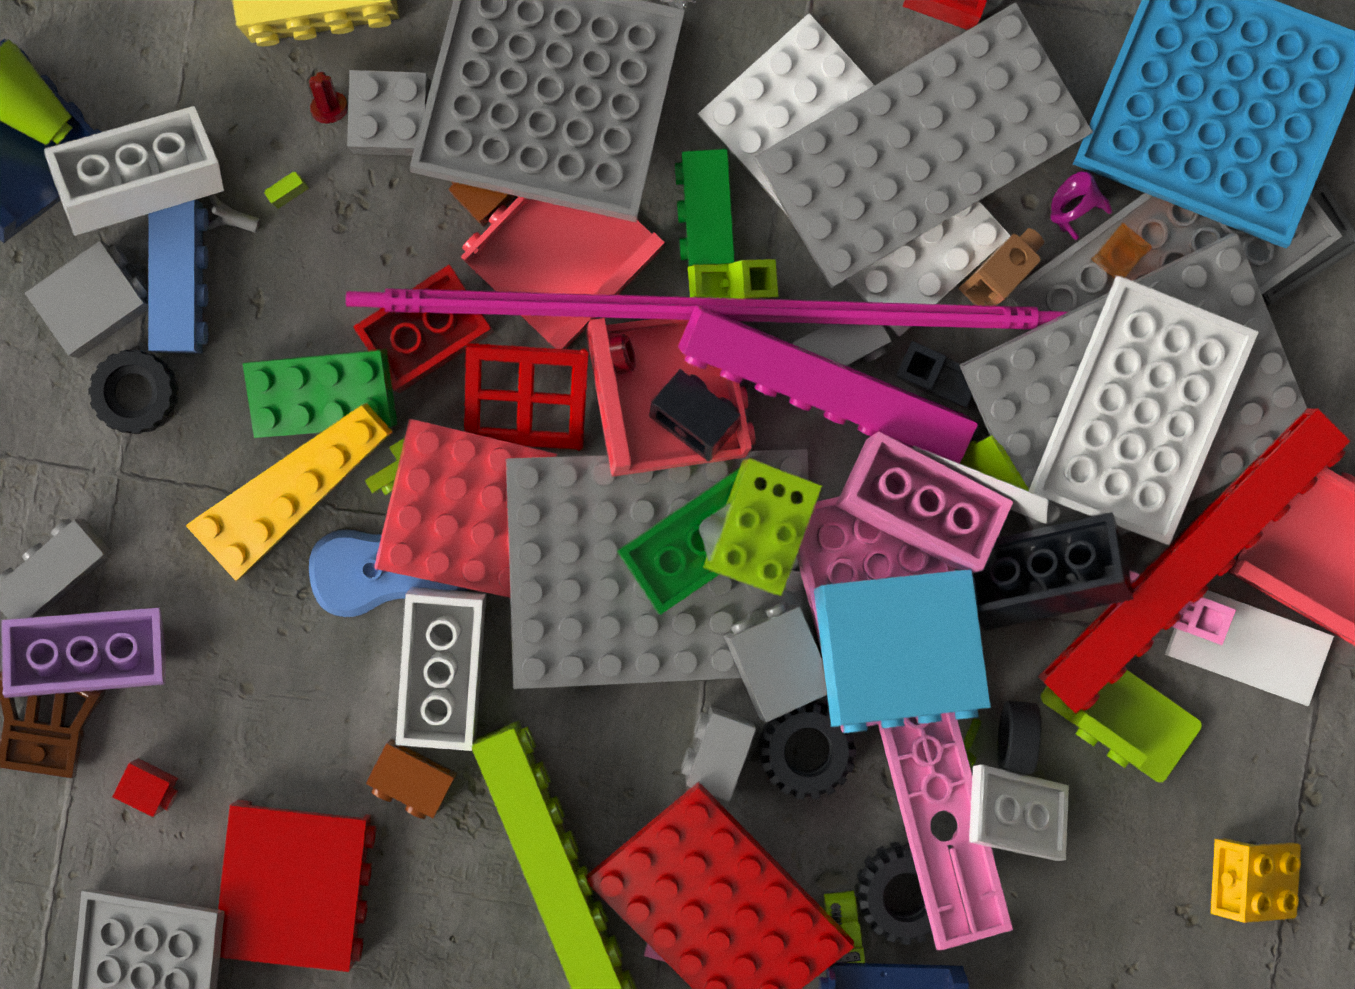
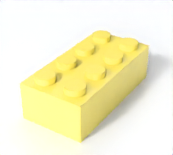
(270, 20)

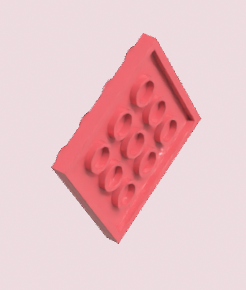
(451, 509)

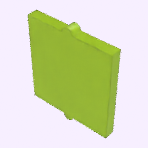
(991, 459)

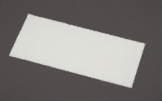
(1023, 501)

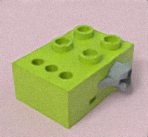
(759, 527)

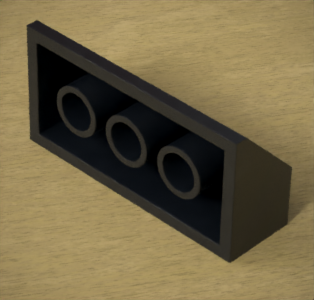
(1052, 572)

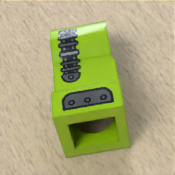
(843, 910)

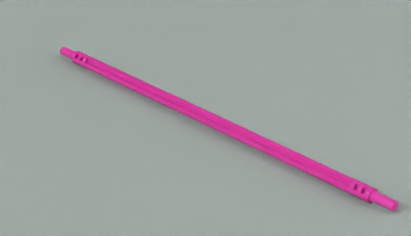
(682, 308)

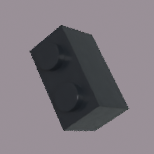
(695, 414)

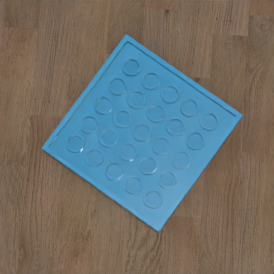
(1224, 109)

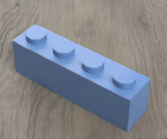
(176, 279)

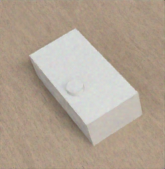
(134, 170)
(440, 668)

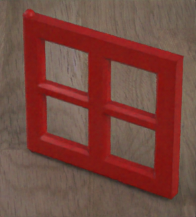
(525, 396)

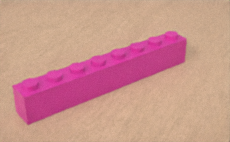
(824, 384)

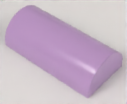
(83, 652)

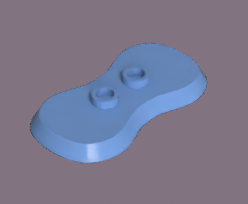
(346, 579)

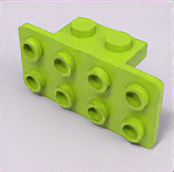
(1134, 724)

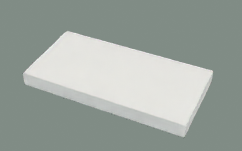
(1259, 651)

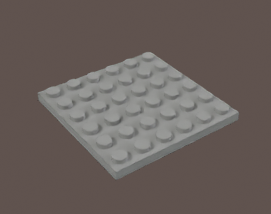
(550, 100)

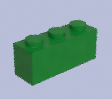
(705, 207)

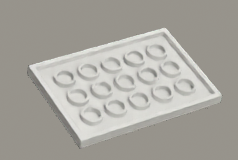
(1143, 410)

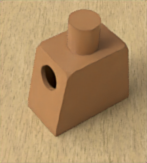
(1003, 269)

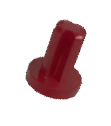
(327, 104)

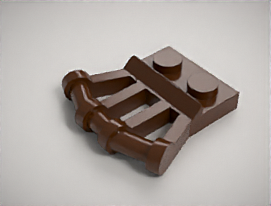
(42, 745)

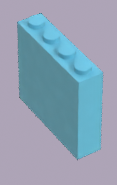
(901, 649)

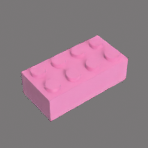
(924, 503)

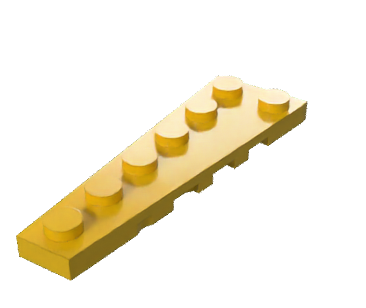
(273, 503)

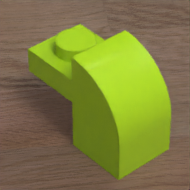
(735, 280)

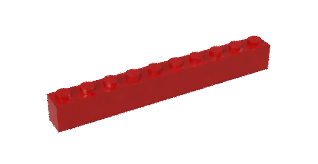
(1195, 558)

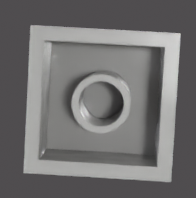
(385, 111)
(718, 752)

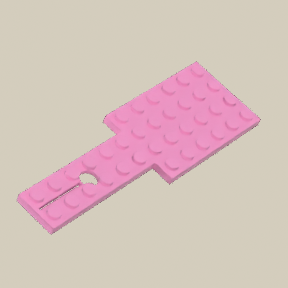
(923, 759)

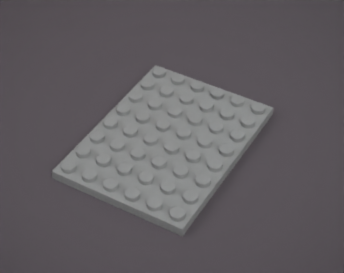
(1029, 377)
(577, 604)

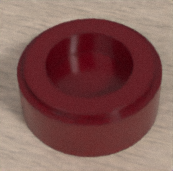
(622, 354)

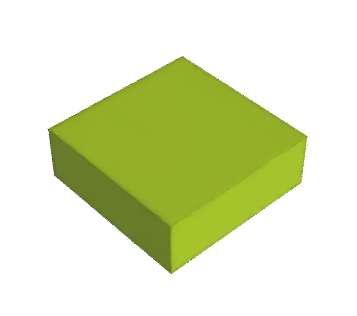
(286, 189)

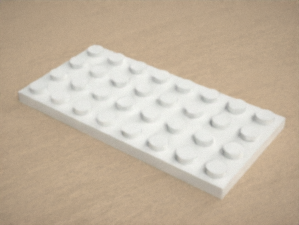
(795, 86)

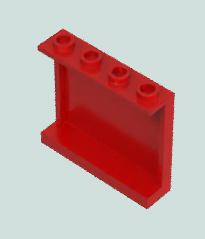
(294, 886)

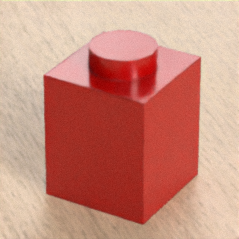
(146, 788)

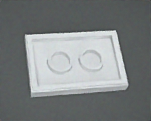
(1019, 813)

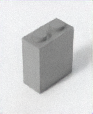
(89, 298)
(777, 661)

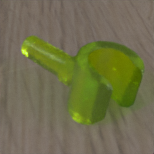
(969, 738)

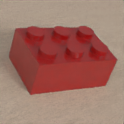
(422, 341)

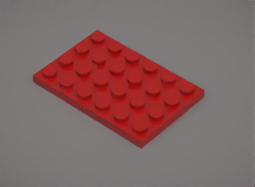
(717, 902)

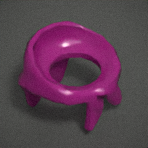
(1078, 184)

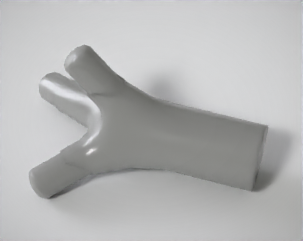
(231, 217)

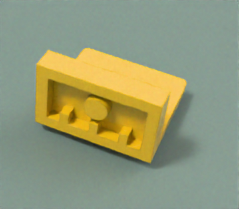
(1255, 881)

